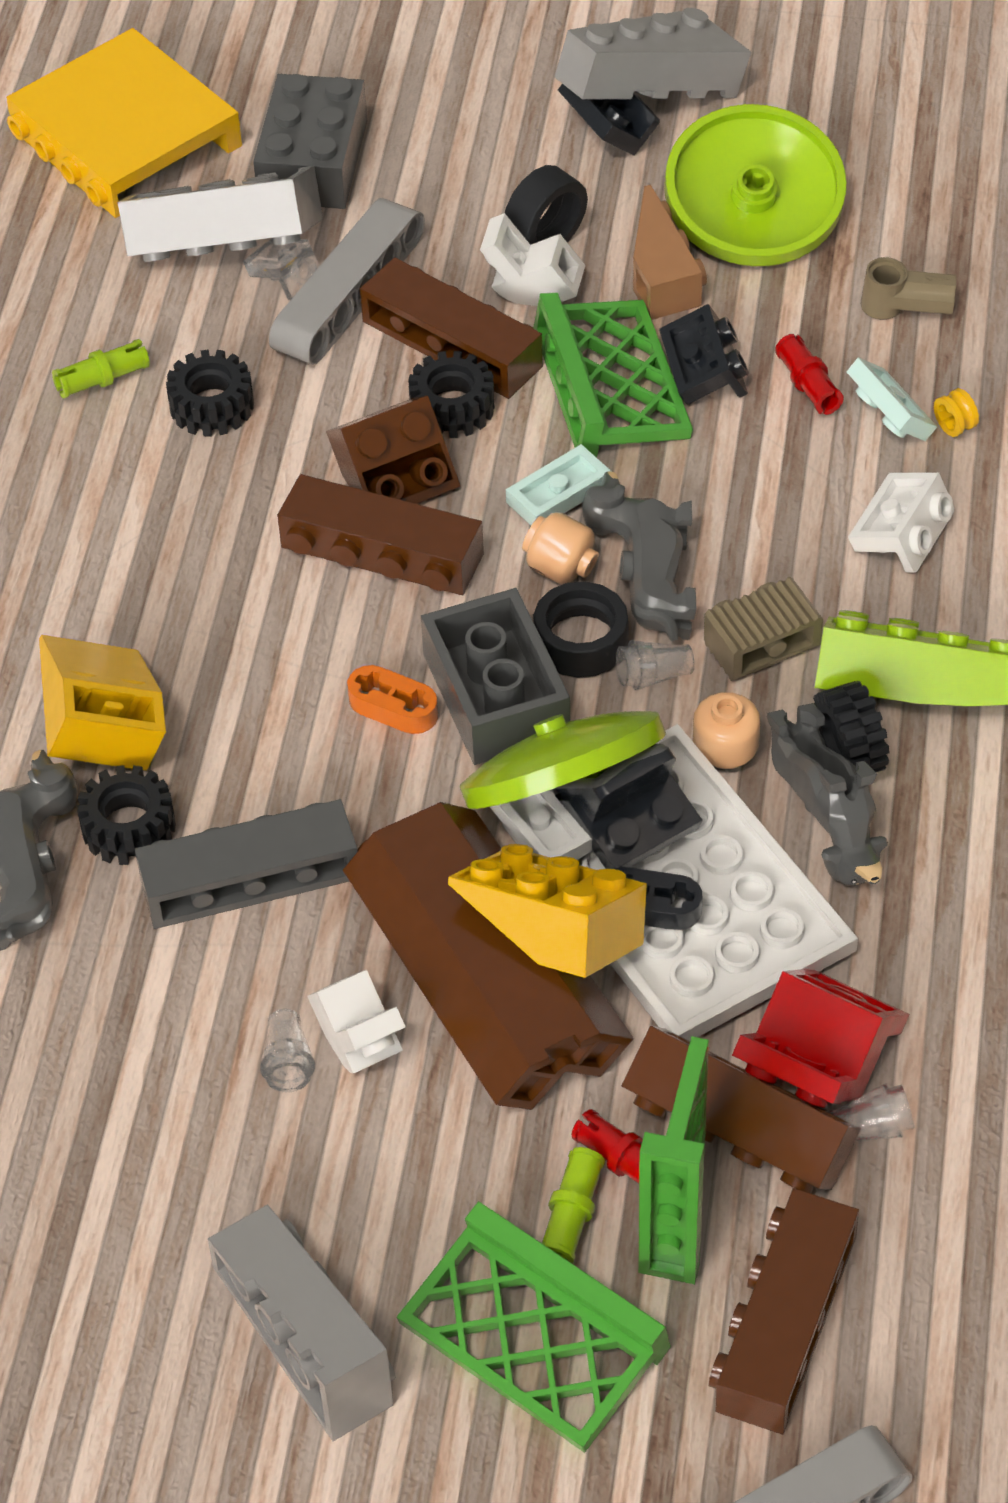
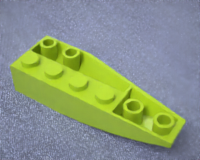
(912, 663)

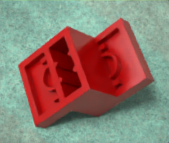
(819, 1037)

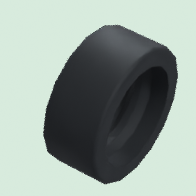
(534, 195)
(582, 600)

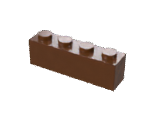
(442, 318)
(381, 534)
(747, 1112)
(785, 1311)

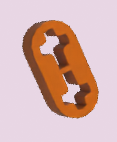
(392, 699)

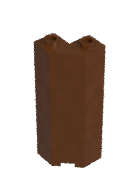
(503, 1010)

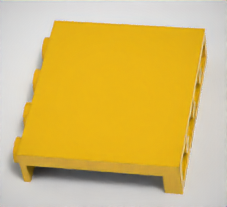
(119, 117)

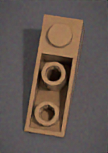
(662, 263)

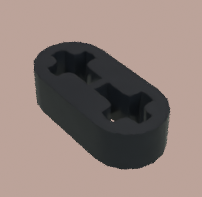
(661, 893)

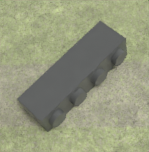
(246, 863)

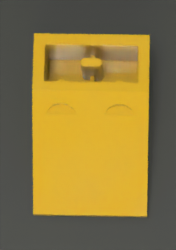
(99, 703)
(556, 908)

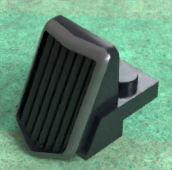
(631, 807)

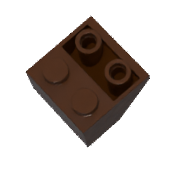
(396, 452)

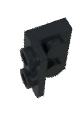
(616, 121)
(703, 354)

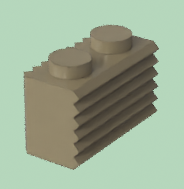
(762, 628)

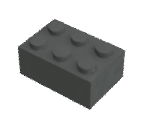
(314, 125)
(492, 671)

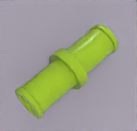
(100, 368)
(573, 1202)

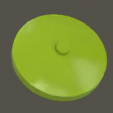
(755, 185)
(560, 755)

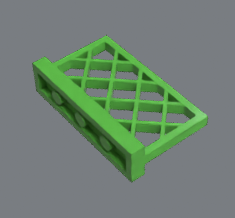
(576, 375)
(673, 1179)
(573, 1294)

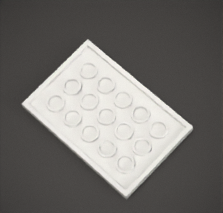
(754, 917)

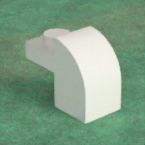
(527, 268)
(357, 1022)

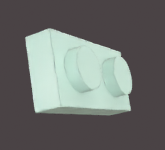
(883, 392)
(556, 485)

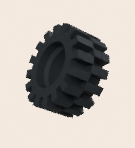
(455, 375)
(210, 411)
(853, 725)
(121, 792)

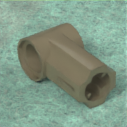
(893, 288)

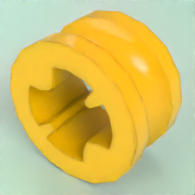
(956, 412)

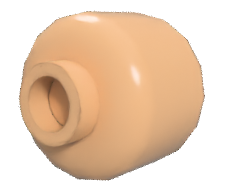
(560, 548)
(727, 729)

